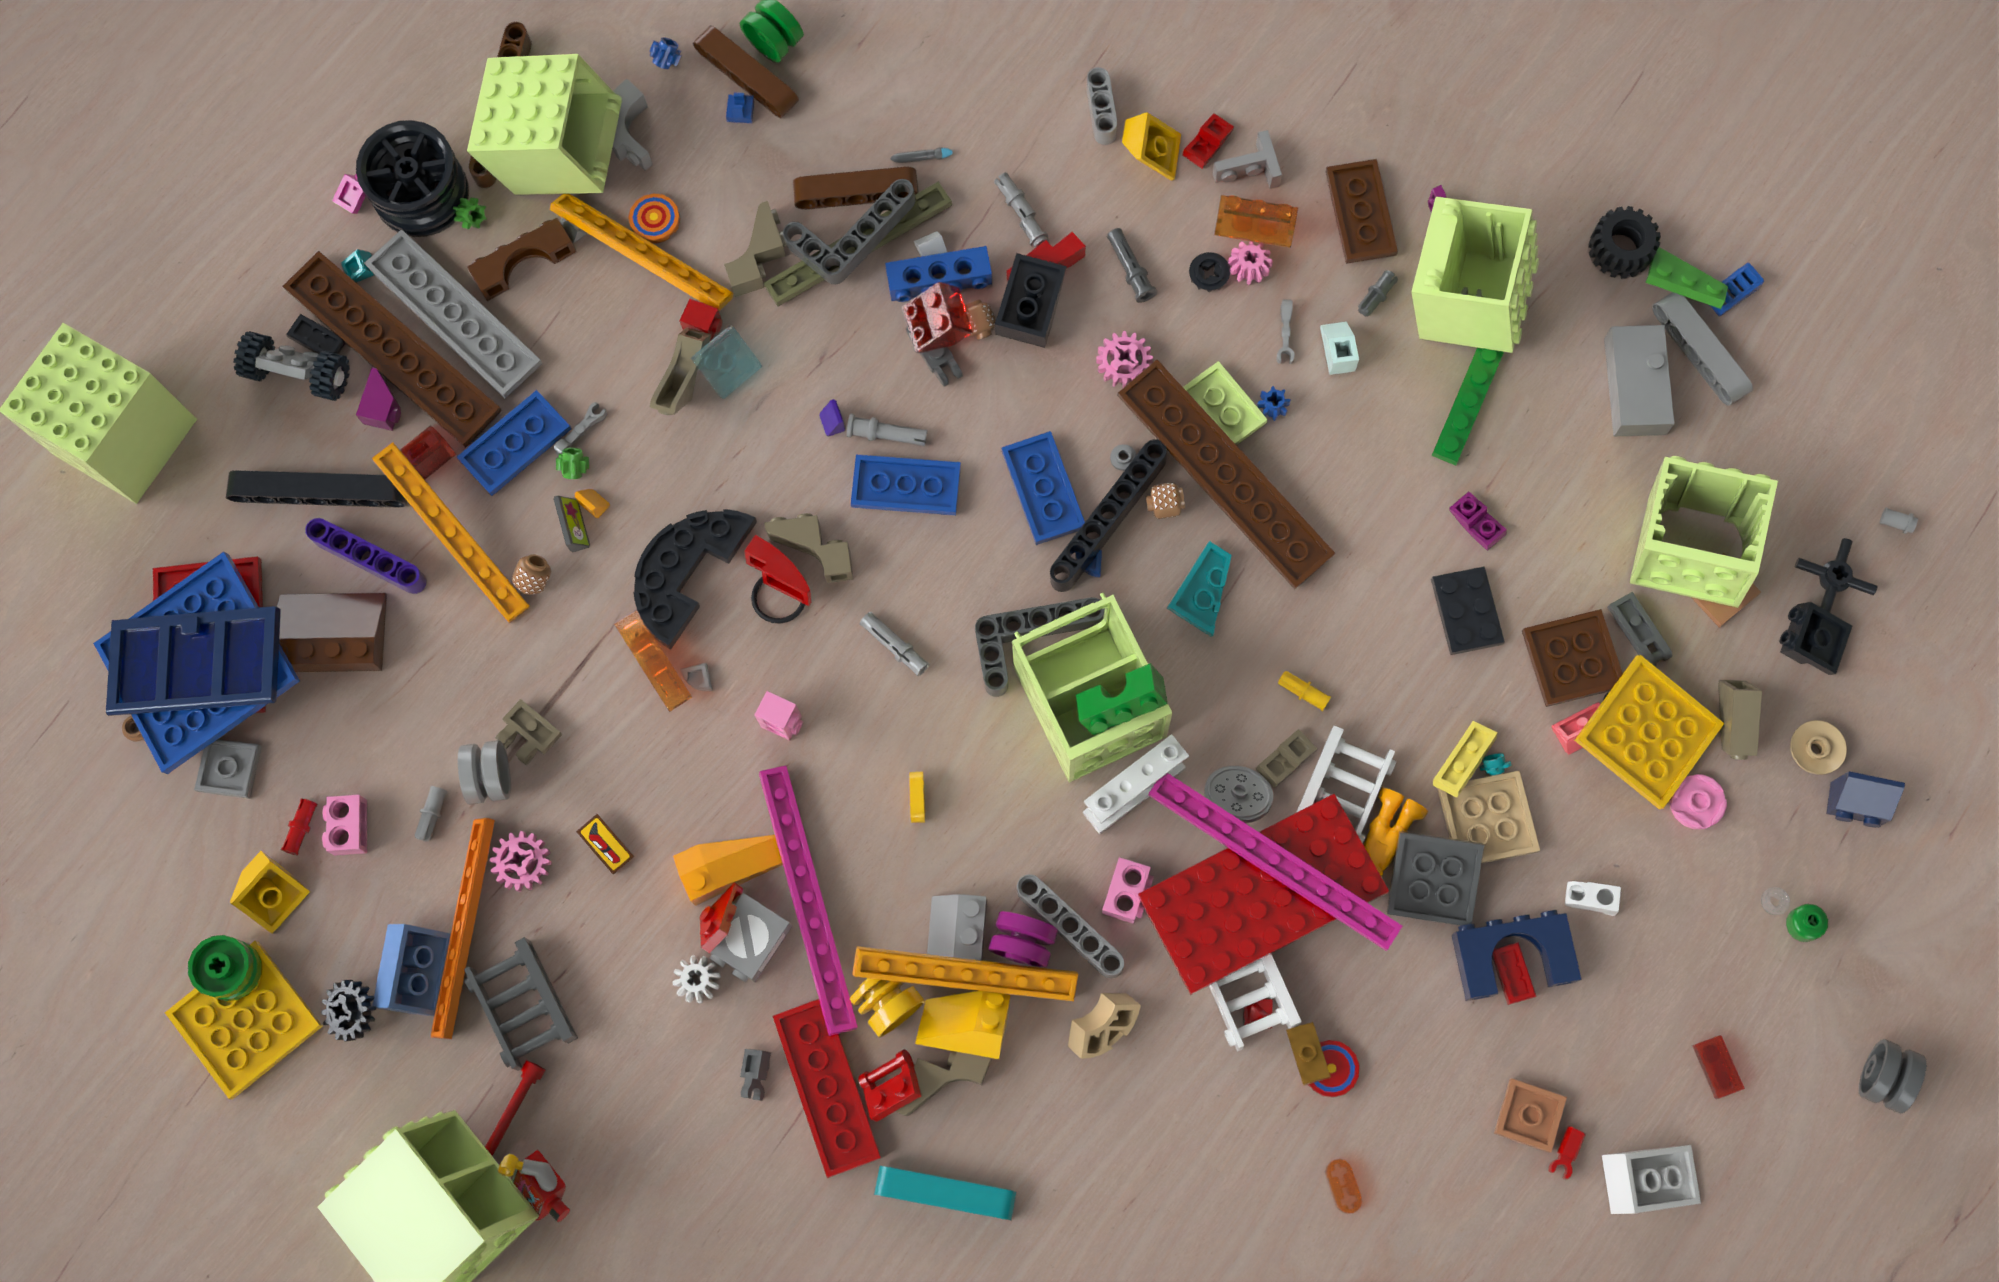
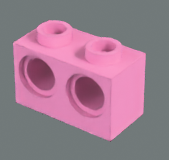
(779, 716)
(353, 823)
(1121, 889)

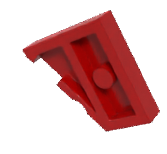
(717, 919)

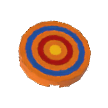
(654, 217)

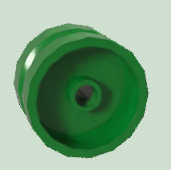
(771, 29)
(224, 968)

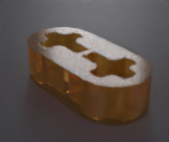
(1349, 1182)

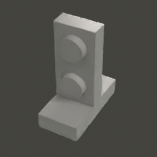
(1251, 164)

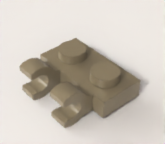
(532, 727)

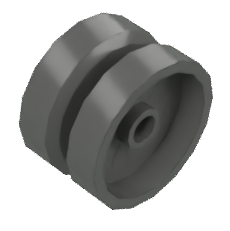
(1892, 1076)

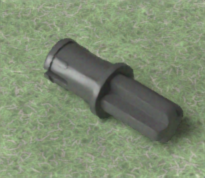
(1377, 293)

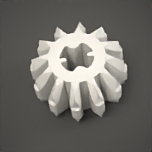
(706, 979)

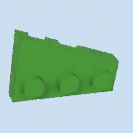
(1684, 279)

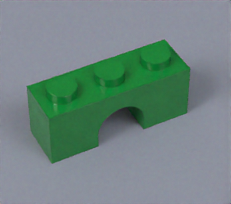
(1142, 694)

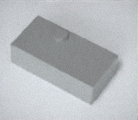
(1639, 380)

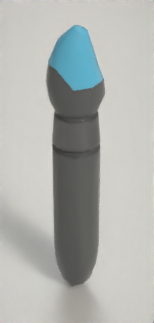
(939, 153)

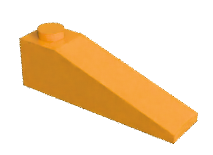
(715, 866)

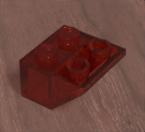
(937, 318)

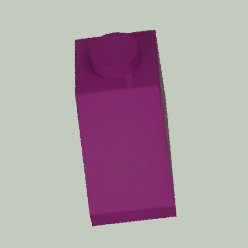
(378, 404)

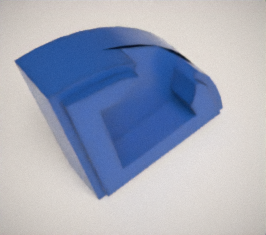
(1095, 566)

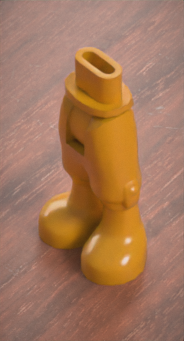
(1381, 838)

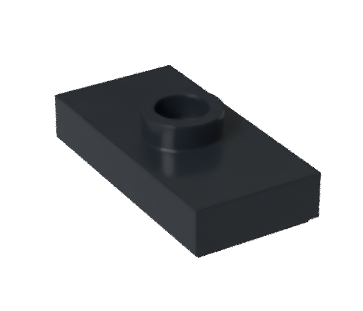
(314, 336)

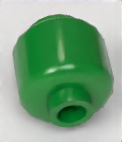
(1807, 922)

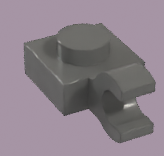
(754, 1069)

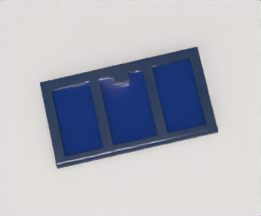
(193, 661)

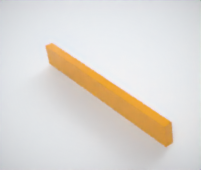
(641, 251)
(451, 532)
(965, 973)

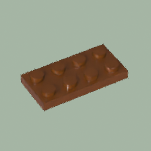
(1361, 211)

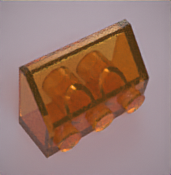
(1256, 221)

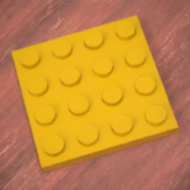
(1649, 732)
(245, 1035)

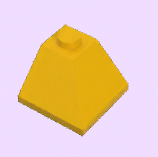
(1153, 143)
(267, 892)

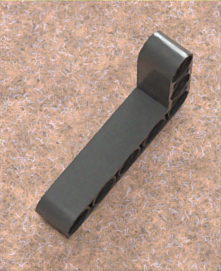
(854, 237)
(1025, 618)

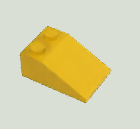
(965, 1023)

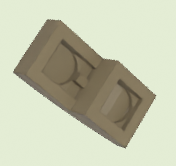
(1286, 758)

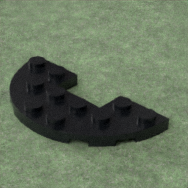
(672, 560)

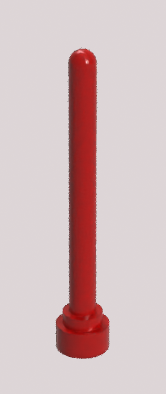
(530, 1074)

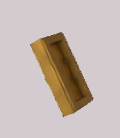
(1308, 1053)

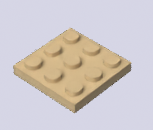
(1492, 813)

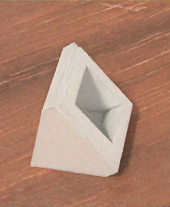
(930, 244)

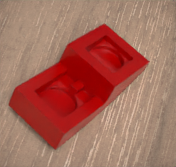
(1208, 140)

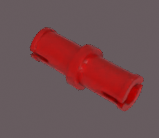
(299, 827)

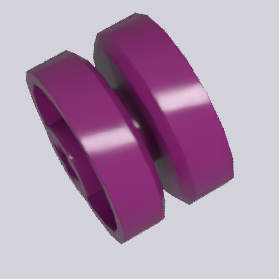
(1023, 939)

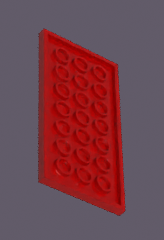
(1234, 913)

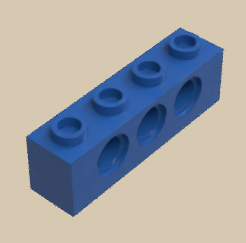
(946, 263)

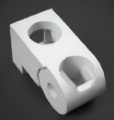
(1593, 897)

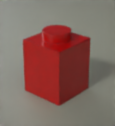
(701, 318)

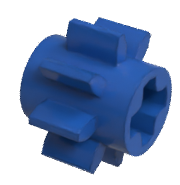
(665, 53)
(1279, 399)

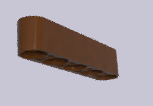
(745, 71)
(849, 187)

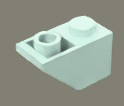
(1339, 348)

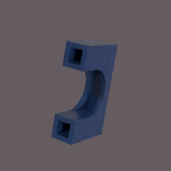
(1547, 933)

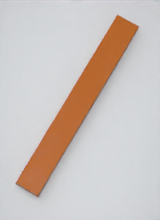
(462, 928)

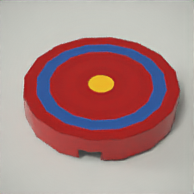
(1342, 1067)

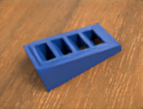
(1749, 281)

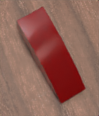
(1065, 252)
(777, 570)

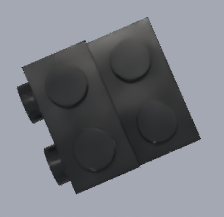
(1815, 637)

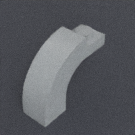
(624, 145)

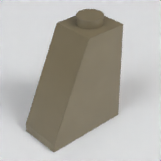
(1741, 718)

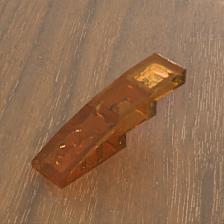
(653, 661)

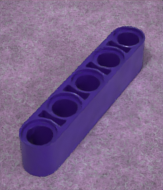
(357, 547)

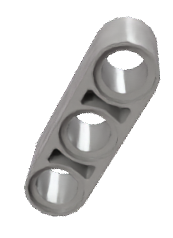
(1101, 95)

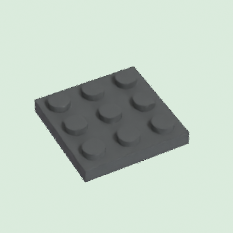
(1435, 878)

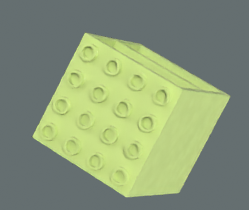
(98, 413)
(427, 1205)

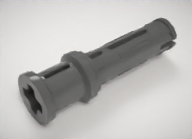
(1136, 275)

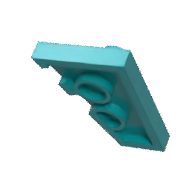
(1202, 589)

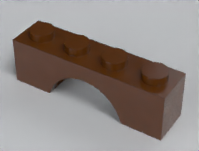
(545, 242)

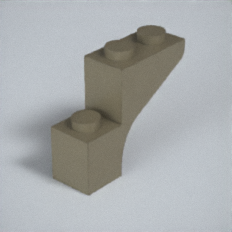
(765, 245)
(679, 379)
(805, 536)
(934, 1078)

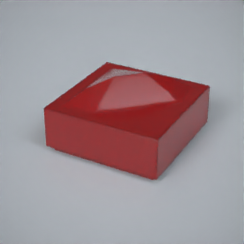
(1257, 1011)

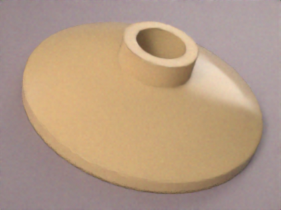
(1827, 739)

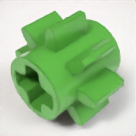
(477, 213)
(572, 463)

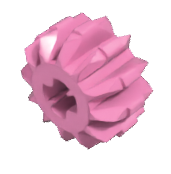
(1251, 254)

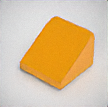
(592, 502)

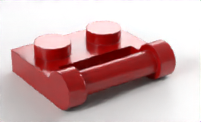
(894, 1092)

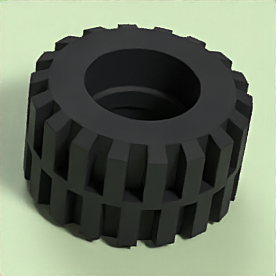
(1632, 225)

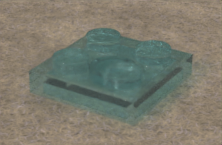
(726, 362)

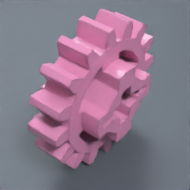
(1123, 348)
(510, 865)

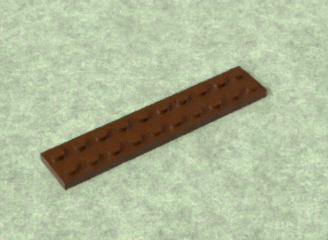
(392, 349)
(1226, 474)

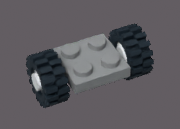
(258, 357)

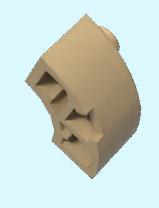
(1103, 1025)

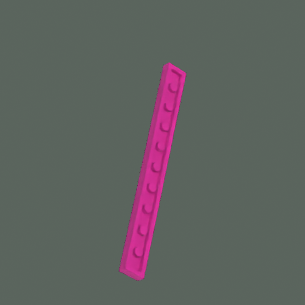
(1276, 861)
(808, 901)

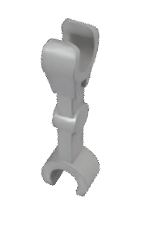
(1286, 313)
(580, 429)

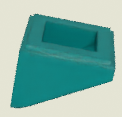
(355, 267)

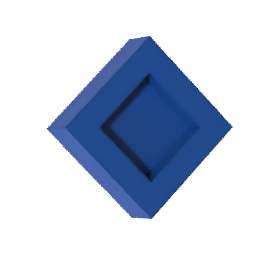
(740, 108)

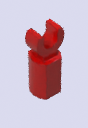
(1568, 1151)

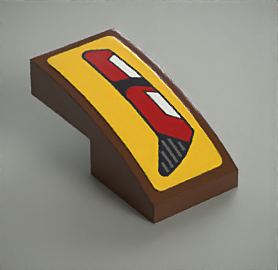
(605, 844)

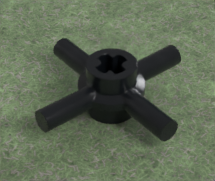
(1836, 575)

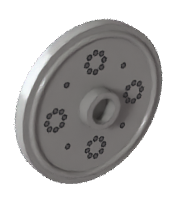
(1240, 792)

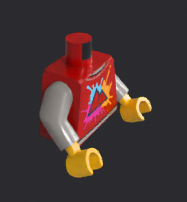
(537, 1183)

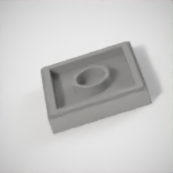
(228, 768)

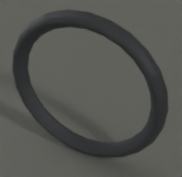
(766, 617)

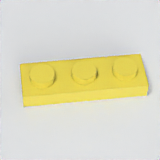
(1465, 759)

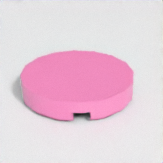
(1698, 802)

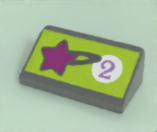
(571, 523)

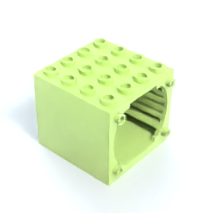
(1693, 572)

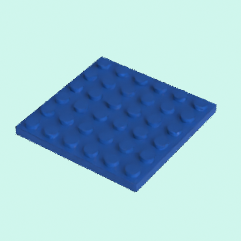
(184, 733)

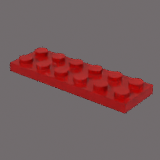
(826, 1090)

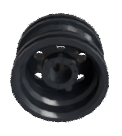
(415, 201)

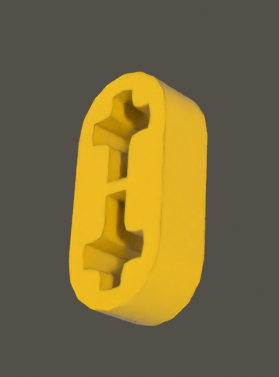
(917, 797)

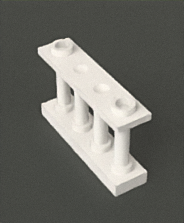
(1326, 769)
(1134, 784)
(1272, 988)

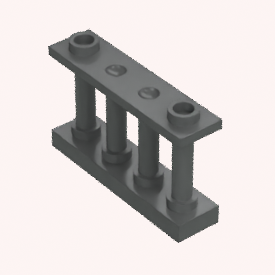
(547, 1005)

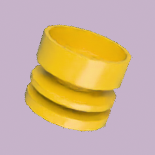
(889, 1003)

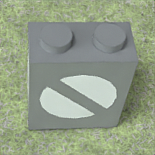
(751, 939)

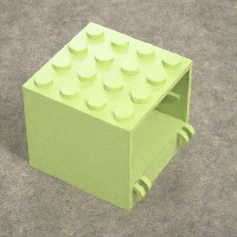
(545, 124)
(1476, 249)

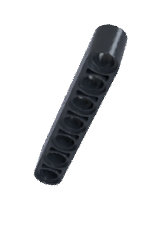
(313, 489)
(1106, 527)

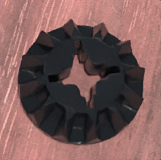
(1207, 261)

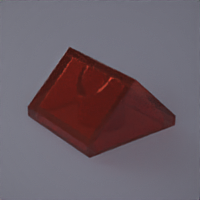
(428, 452)

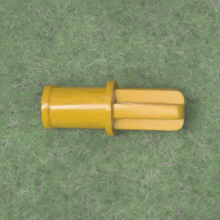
(1304, 690)

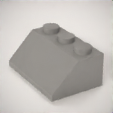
(957, 926)

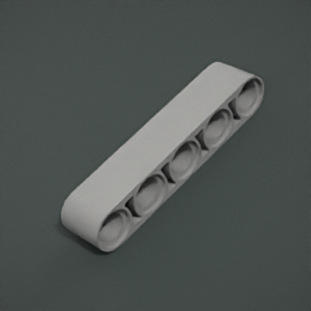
(1702, 348)
(1065, 913)

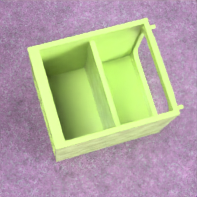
(1075, 665)

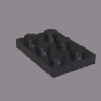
(1467, 610)

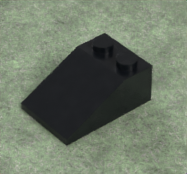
(1030, 300)

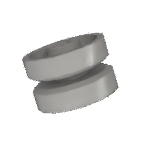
(484, 772)

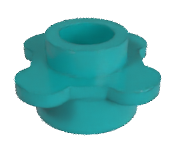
(1495, 764)

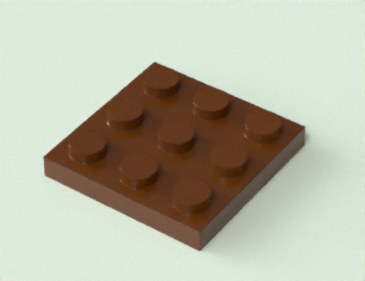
(1572, 657)

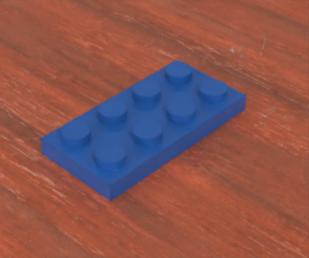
(514, 443)
(905, 485)
(1043, 487)

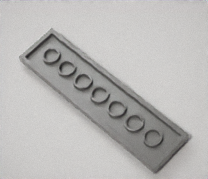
(453, 313)

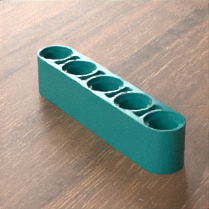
(945, 1193)

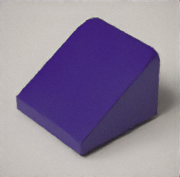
(832, 419)

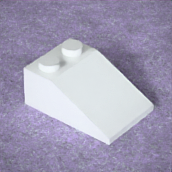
(1651, 1179)

